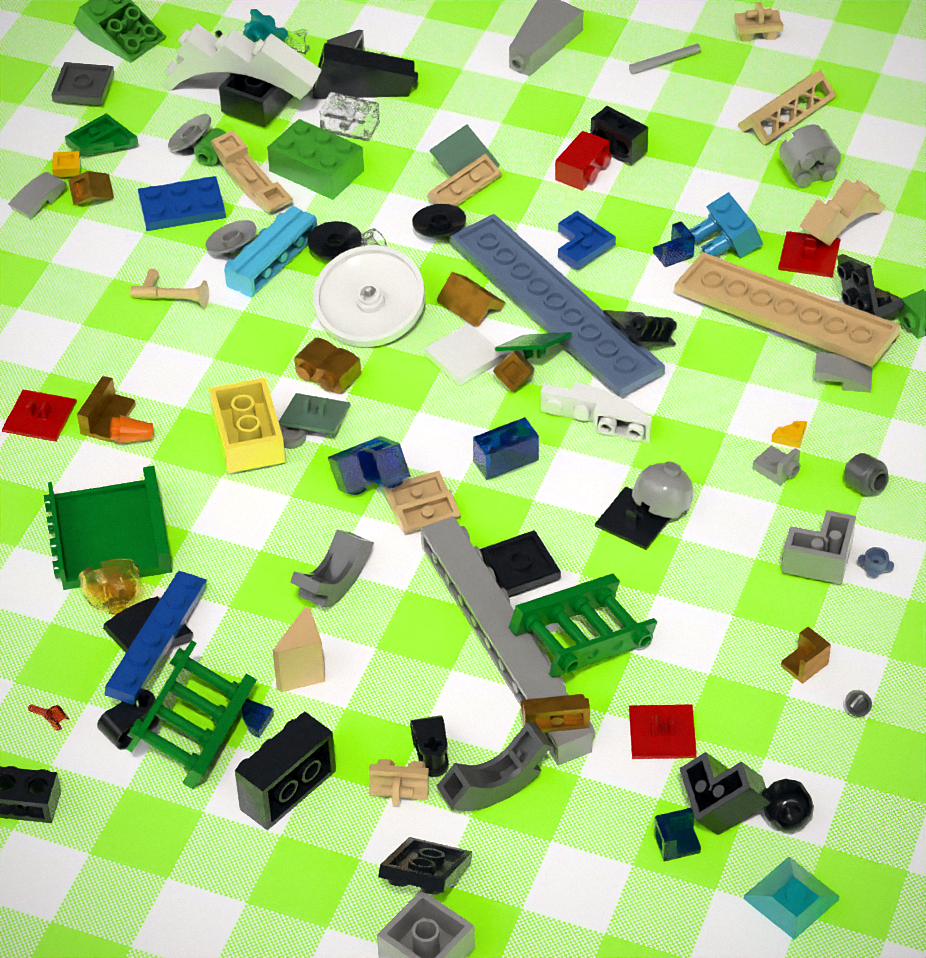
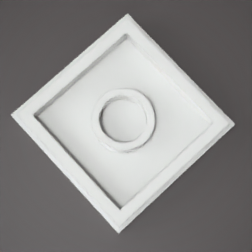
(463, 354)

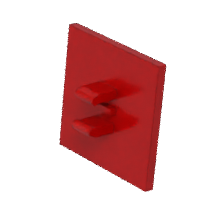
(808, 255)
(39, 415)
(662, 731)

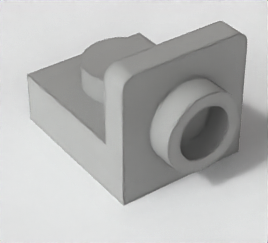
(777, 465)

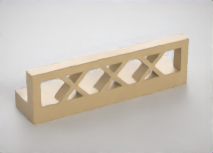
(781, 101)

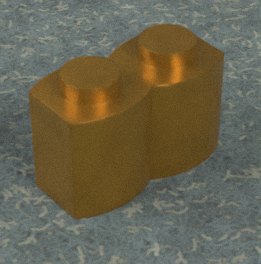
(327, 365)

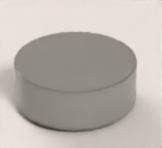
(293, 437)

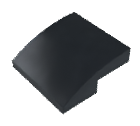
(128, 623)

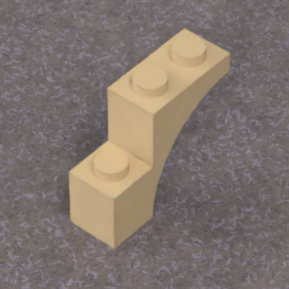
(848, 204)

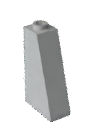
(543, 34)

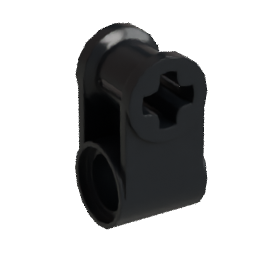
(119, 720)
(431, 743)

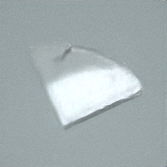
(299, 41)

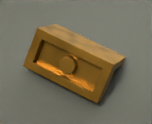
(468, 298)
(100, 407)
(557, 712)

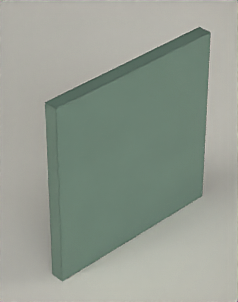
(460, 150)
(314, 413)

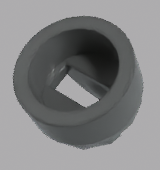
(862, 706)

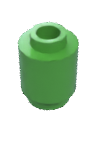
(204, 151)

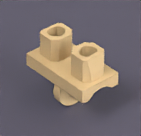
(758, 21)
(399, 781)

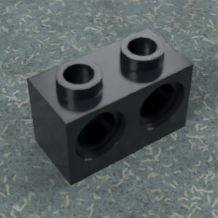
(626, 136)
(28, 794)

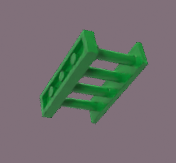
(582, 600)
(207, 739)

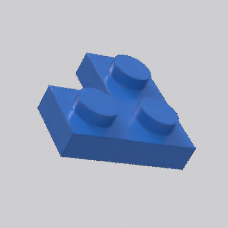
(586, 240)

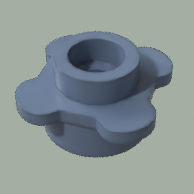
(876, 561)

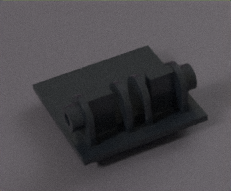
(644, 328)

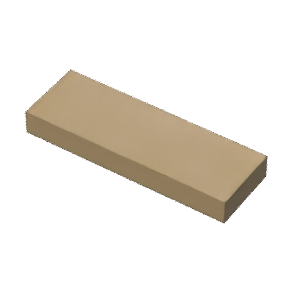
(465, 182)

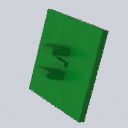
(532, 342)

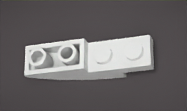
(605, 410)

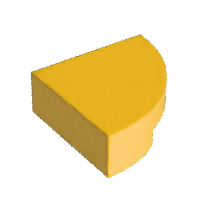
(790, 435)

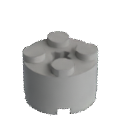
(810, 155)

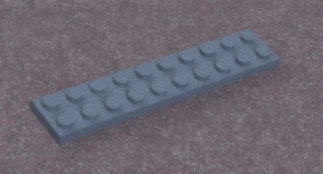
(557, 305)

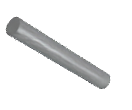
(664, 58)

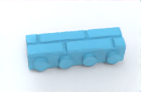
(269, 251)

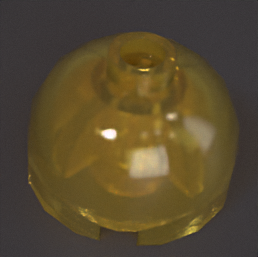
(112, 586)

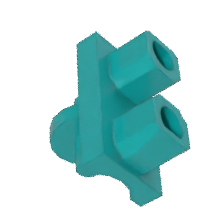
(262, 26)

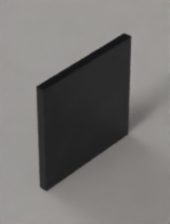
(630, 521)

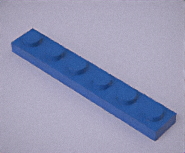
(155, 637)

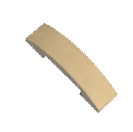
(247, 174)

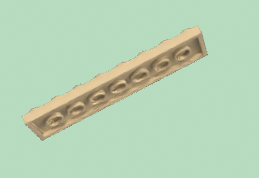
(787, 309)

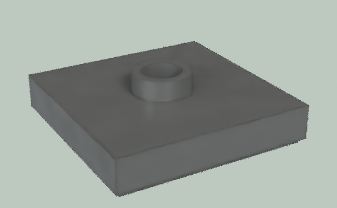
(83, 83)

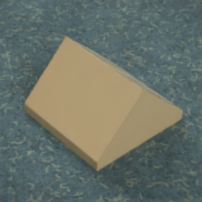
(299, 655)

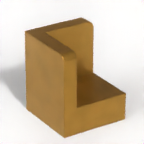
(89, 187)
(513, 370)
(810, 656)

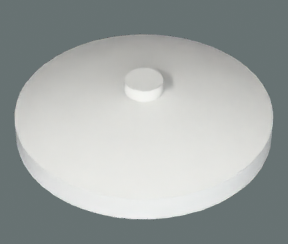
(369, 296)

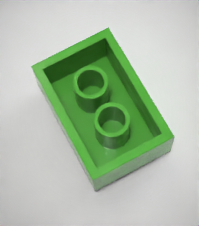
(315, 159)

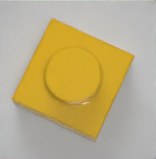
(66, 164)

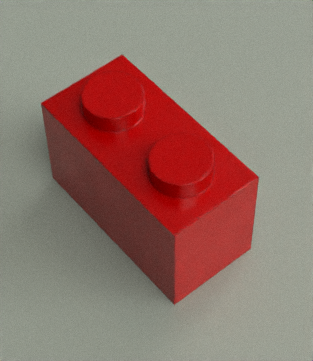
(582, 160)

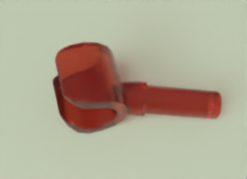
(52, 715)

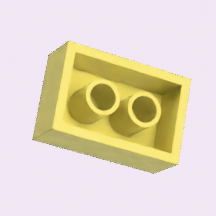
(247, 425)

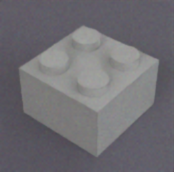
(426, 931)

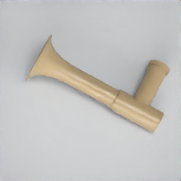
(149, 291)

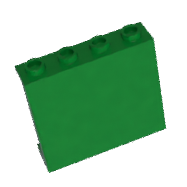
(108, 525)

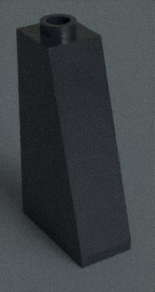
(362, 74)

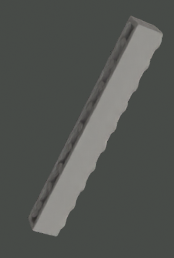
(489, 615)

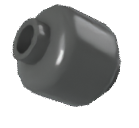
(866, 474)

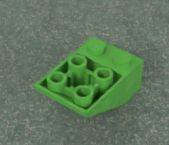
(118, 27)

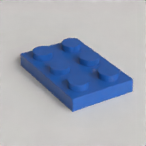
(181, 203)

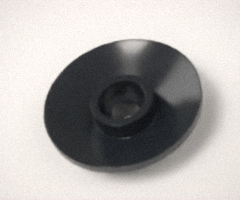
(439, 220)
(333, 238)

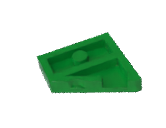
(100, 136)

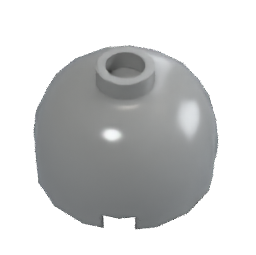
(664, 489)

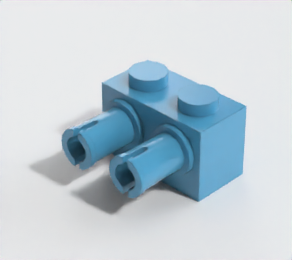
(733, 223)

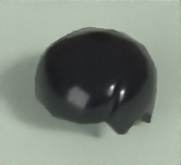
(789, 807)

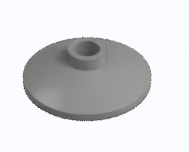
(190, 133)
(231, 237)

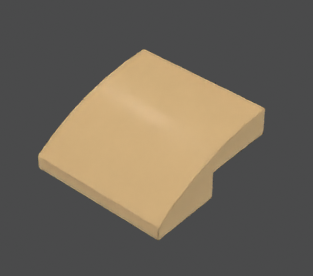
(421, 502)

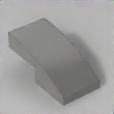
(35, 193)
(837, 368)

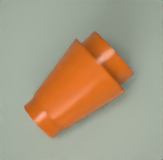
(128, 429)

